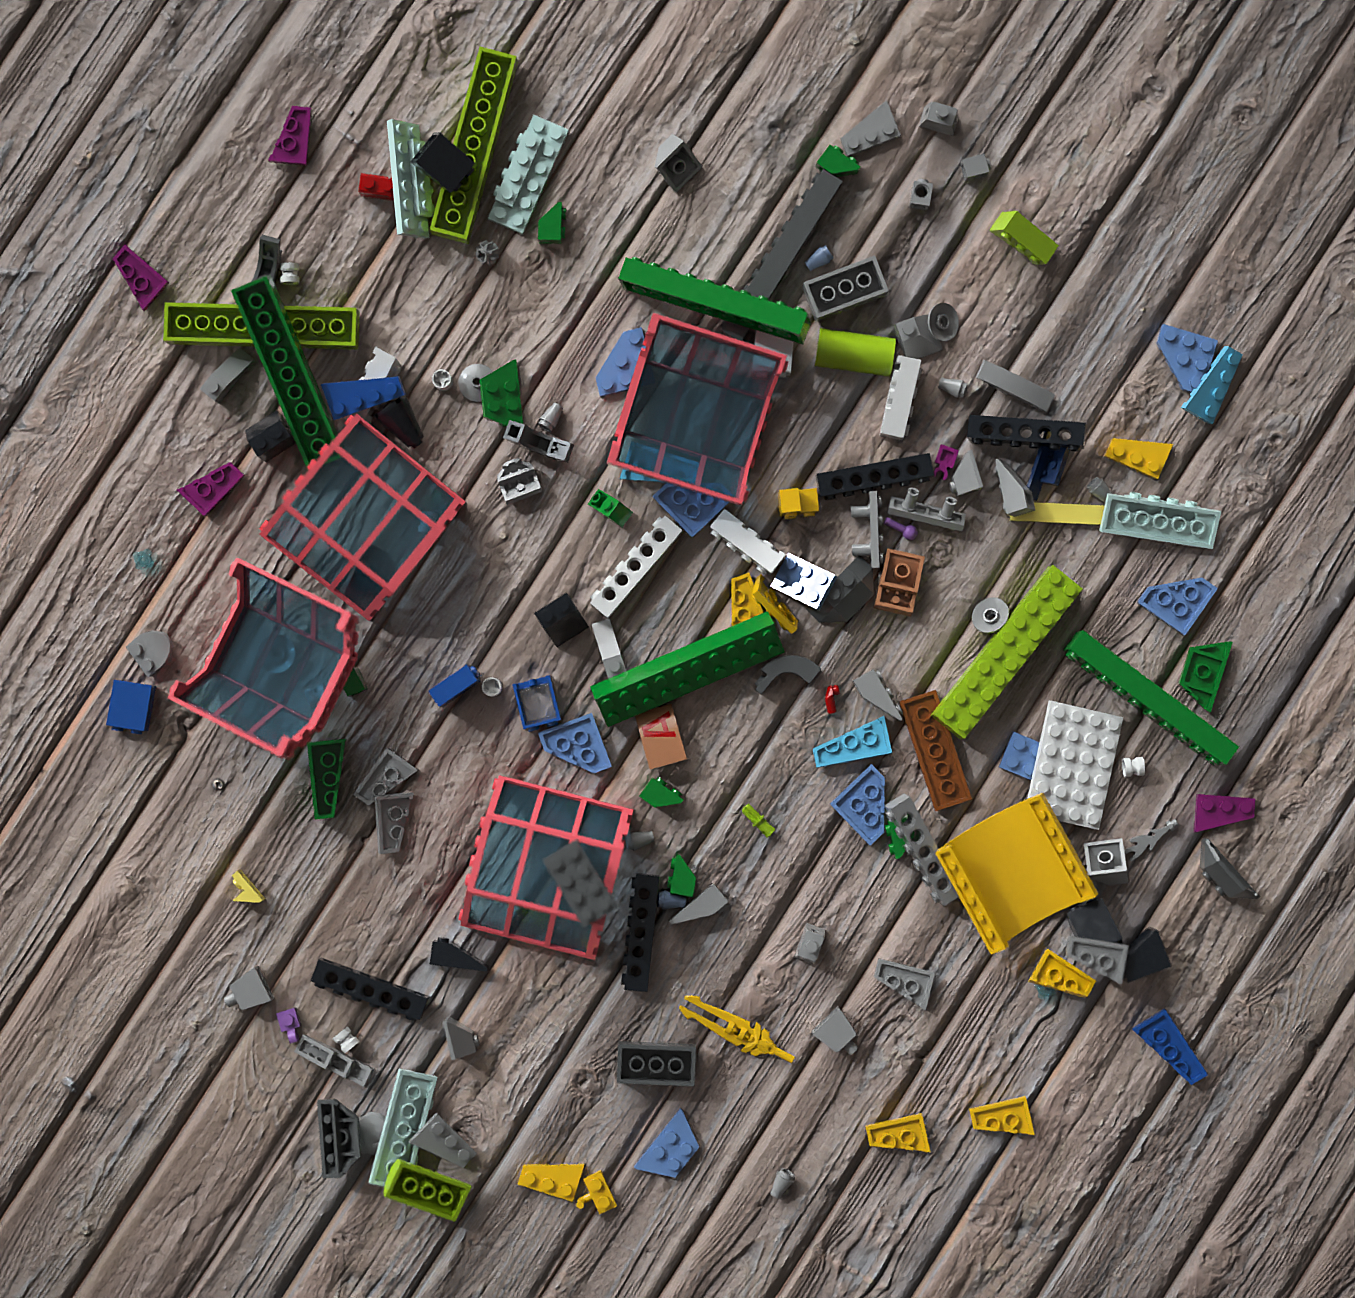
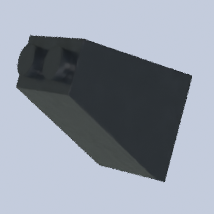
(443, 162)
(270, 436)
(561, 620)
(1093, 922)
(1145, 956)

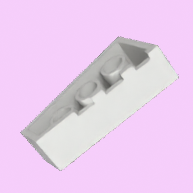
(381, 366)
(900, 397)
(746, 542)

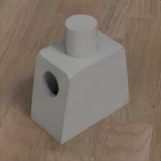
(939, 118)
(810, 943)
(249, 990)
(836, 1032)

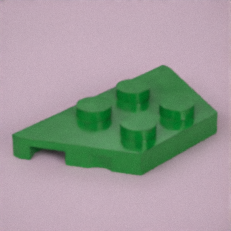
(502, 395)
(1204, 671)

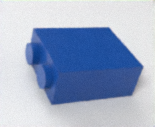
(455, 685)
(130, 706)

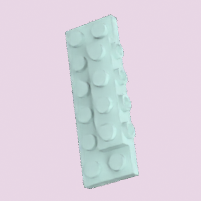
(527, 174)
(410, 185)
(1160, 519)
(404, 1118)

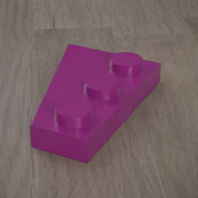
(294, 139)
(141, 277)
(211, 488)
(1217, 810)

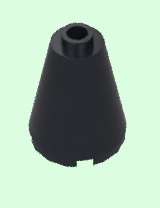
(401, 422)

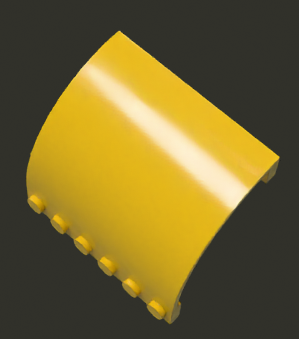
(1015, 870)

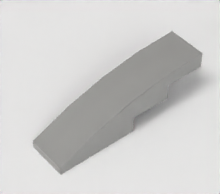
(1014, 385)
(334, 1060)

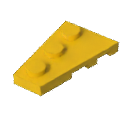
(1061, 975)

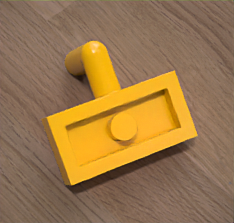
(598, 1192)

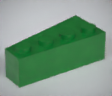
(325, 774)

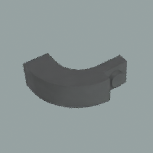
(269, 258)
(538, 442)
(787, 664)

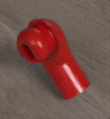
(829, 698)

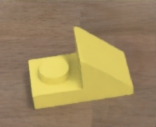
(250, 892)

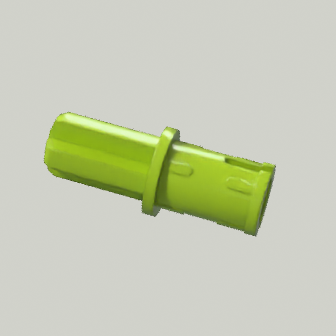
(758, 820)

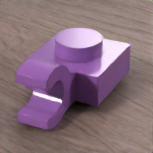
(288, 1022)

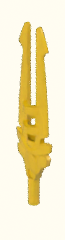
(755, 1040)

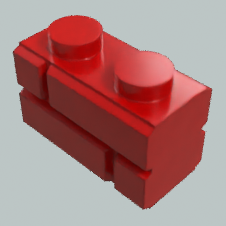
(376, 187)

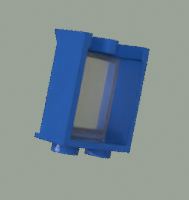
(537, 703)

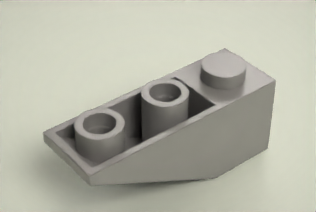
(1015, 493)
(873, 691)

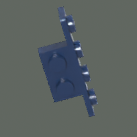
(1047, 467)

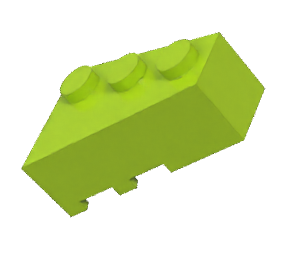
(1024, 237)

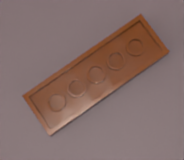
(935, 752)

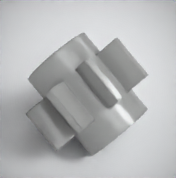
(487, 252)

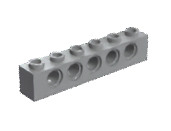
(895, 811)

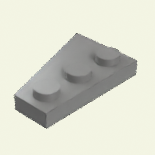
(871, 131)
(384, 776)
(391, 819)
(1099, 955)
(907, 980)
(443, 1141)

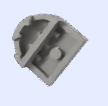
(518, 480)
(151, 651)
(370, 1131)

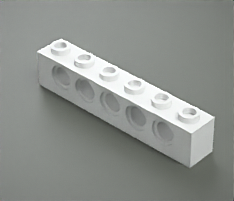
(662, 525)

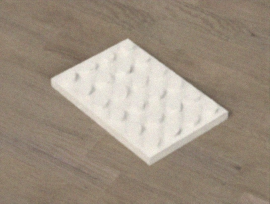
(1076, 762)

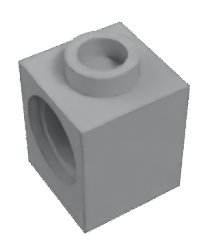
(975, 167)
(916, 201)

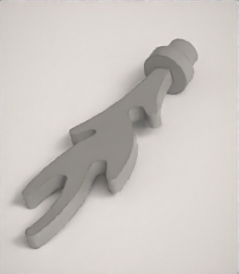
(1144, 840)

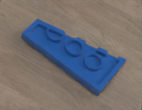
(354, 396)
(1166, 1039)

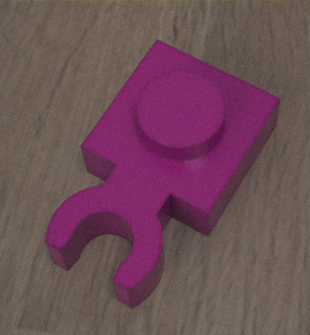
(945, 459)

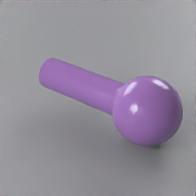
(909, 532)

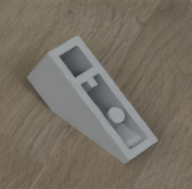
(227, 375)
(608, 648)
(705, 904)

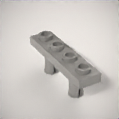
(933, 515)
(876, 520)

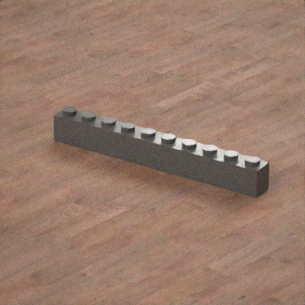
(789, 244)

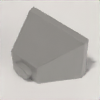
(676, 162)
(916, 338)
(966, 476)
(1106, 861)
(459, 1038)

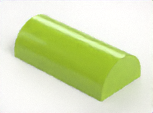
(855, 352)
(426, 1190)

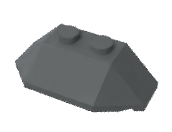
(847, 594)
(1223, 874)
(338, 1138)

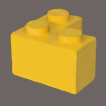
(798, 502)

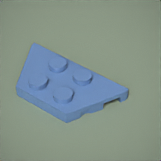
(670, 1149)

